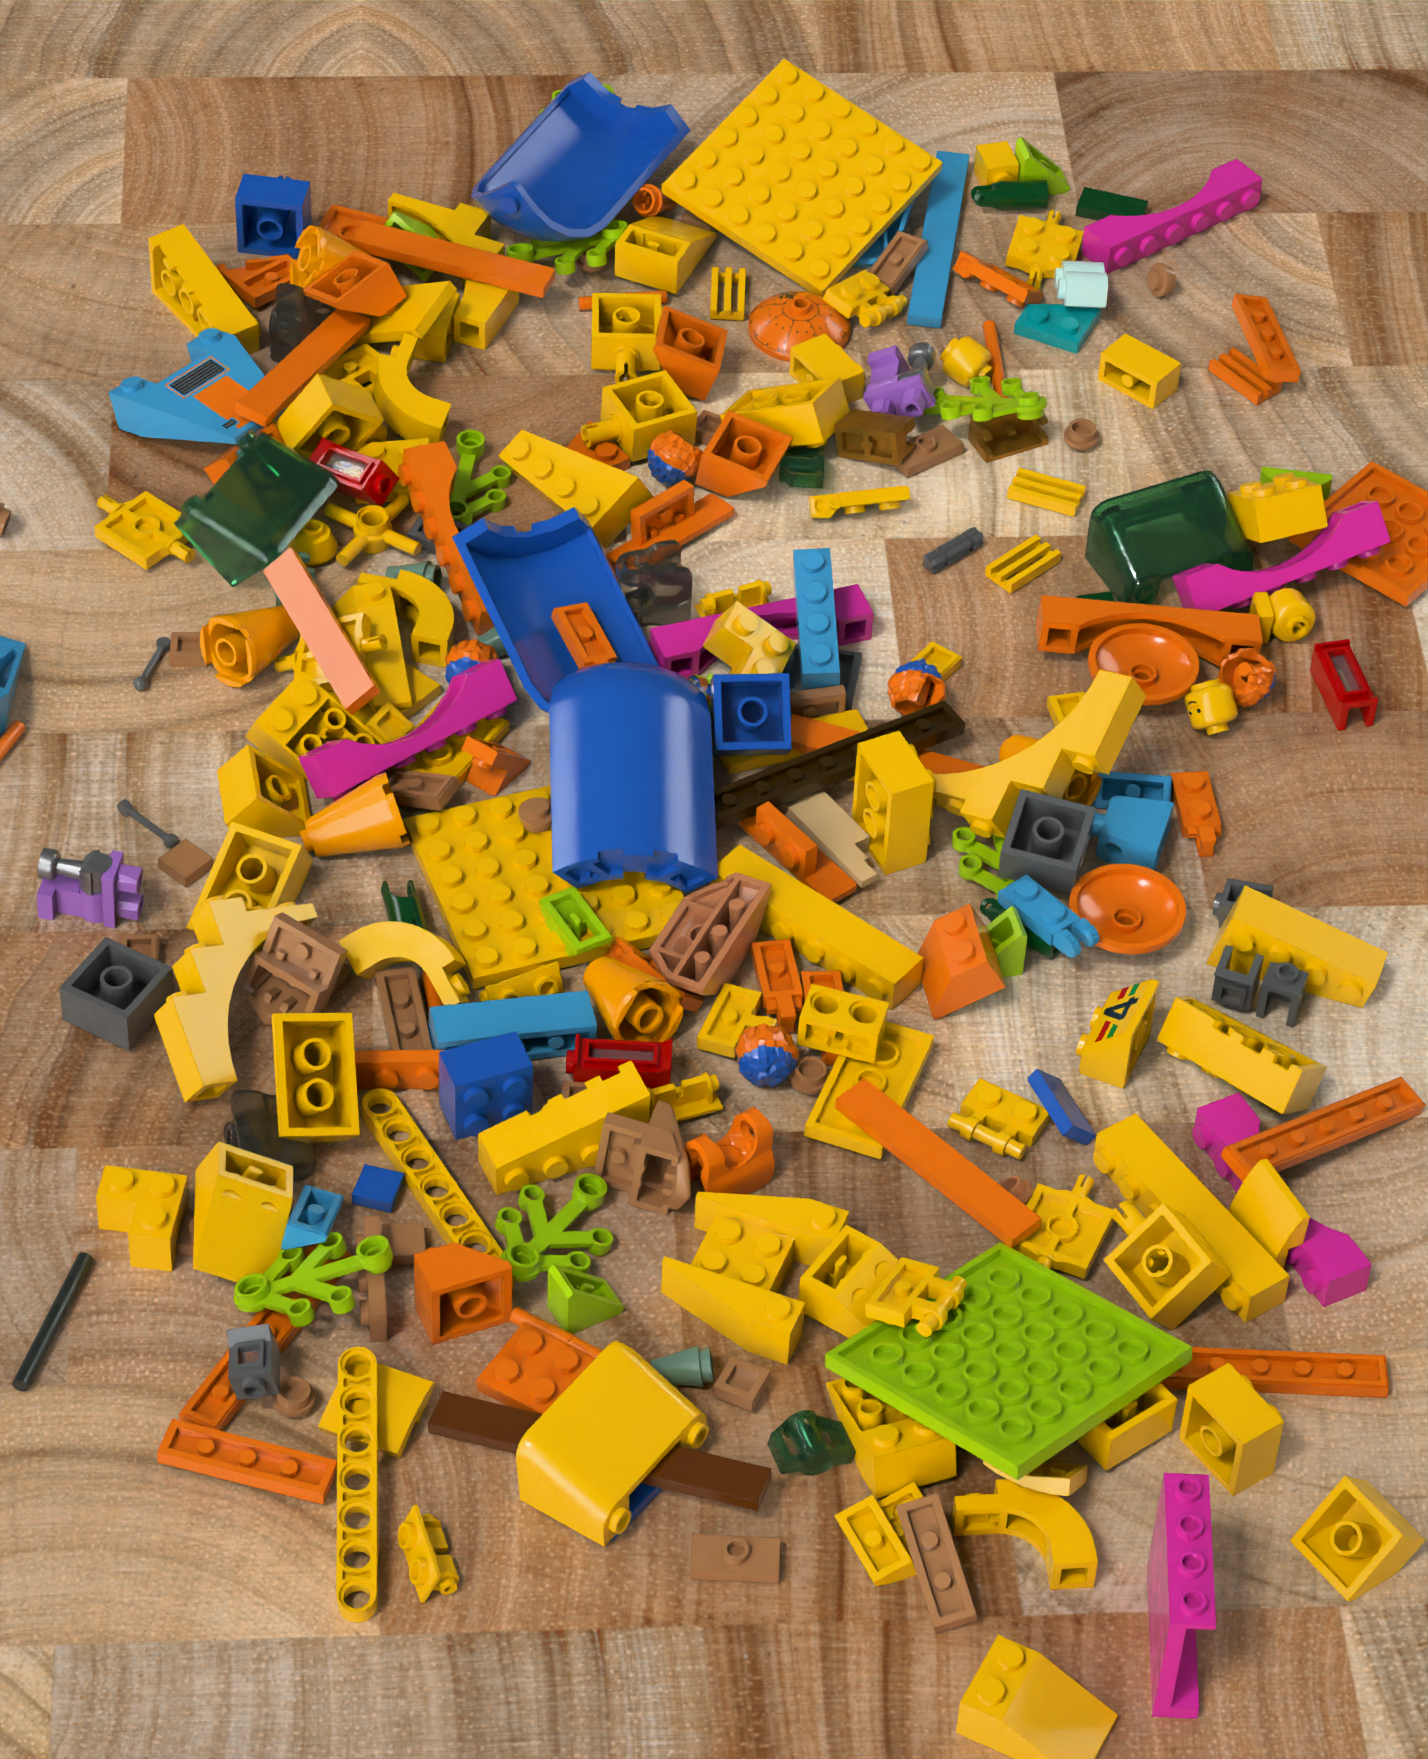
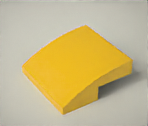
(1270, 1211)
(400, 1406)
(1051, 1477)
(878, 1535)

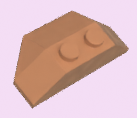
(711, 934)

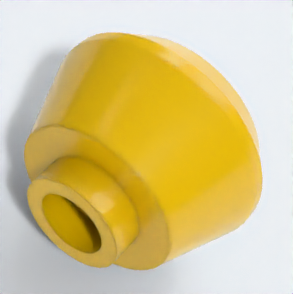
(317, 541)

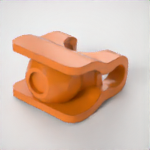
(738, 1160)

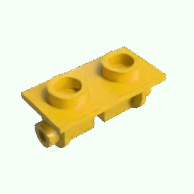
(748, 595)
(537, 982)
(691, 1099)
(421, 1539)

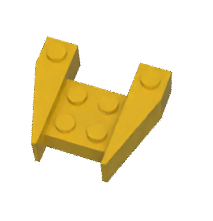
(744, 1264)

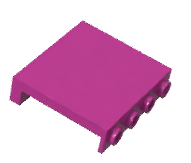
(1179, 1592)

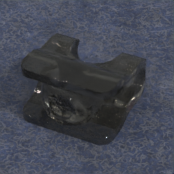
(292, 319)
(662, 583)
(256, 1131)

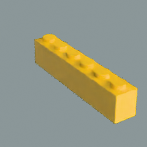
(829, 932)
(1155, 1175)

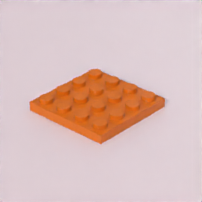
(1402, 564)

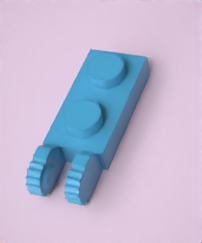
(1048, 916)

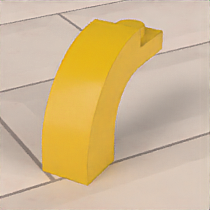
(400, 403)
(426, 609)
(391, 943)
(1040, 1520)

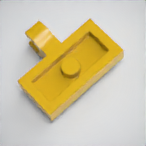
(729, 1016)

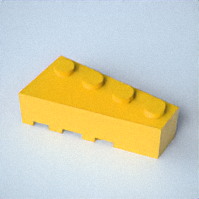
(196, 289)
(577, 481)
(1336, 961)
(1241, 1055)
(560, 1135)

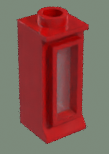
(358, 474)
(1342, 682)
(604, 1056)

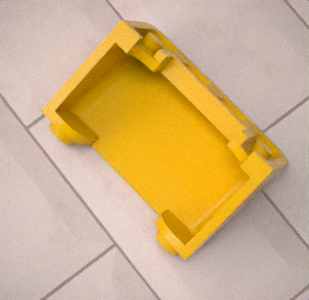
(604, 1442)

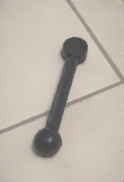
(163, 645)
(125, 808)

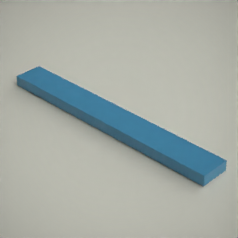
(940, 231)

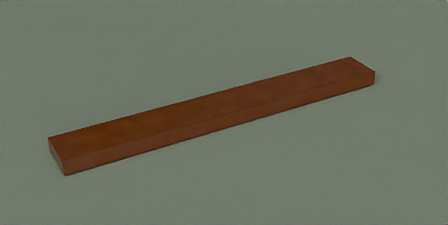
(679, 1471)

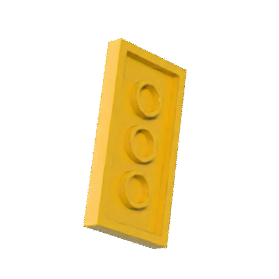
(894, 1073)

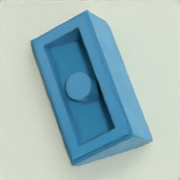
(1132, 785)
(311, 1217)

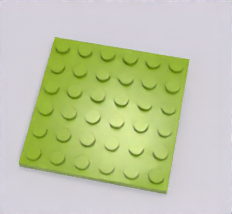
(1015, 1365)

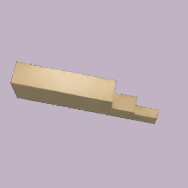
(834, 834)

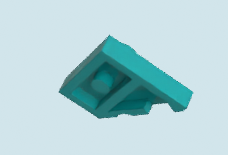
(1057, 325)

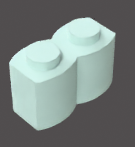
(1081, 284)

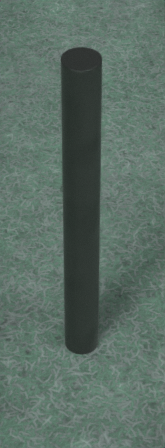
(52, 1322)

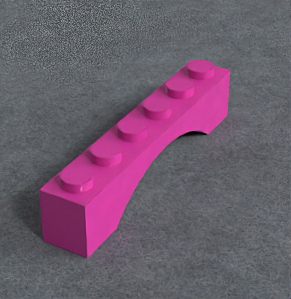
(1126, 239)
(1349, 533)
(680, 644)
(469, 697)
(1328, 1259)

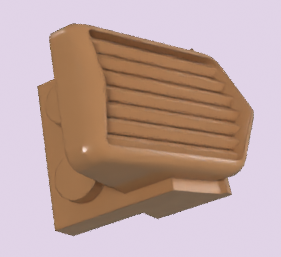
(294, 970)
(645, 1160)

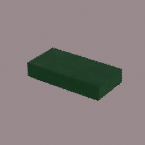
(1099, 204)

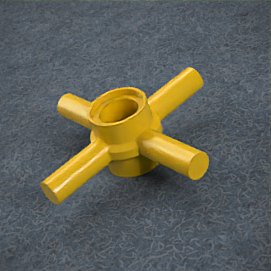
(372, 529)

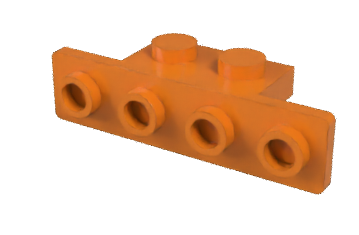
(672, 517)
(797, 853)

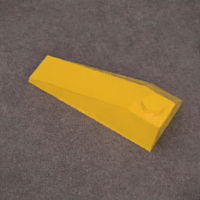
(384, 665)

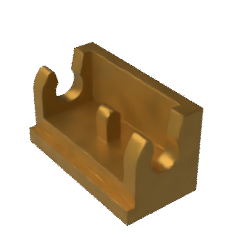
(874, 436)
(1006, 436)

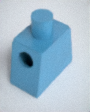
(1133, 831)

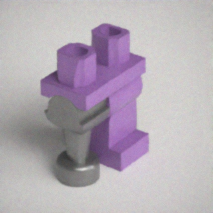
(896, 386)
(91, 888)

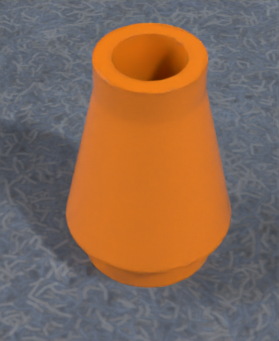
(651, 201)

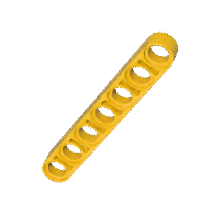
(422, 1179)
(355, 1501)

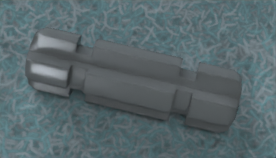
(953, 550)

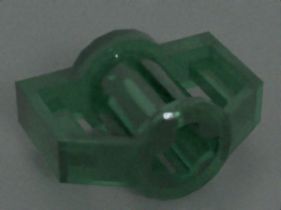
(803, 468)
(812, 1451)

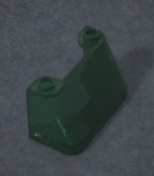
(255, 506)
(1162, 532)

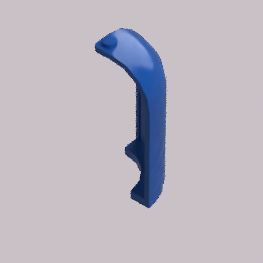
(577, 163)
(544, 569)
(631, 777)

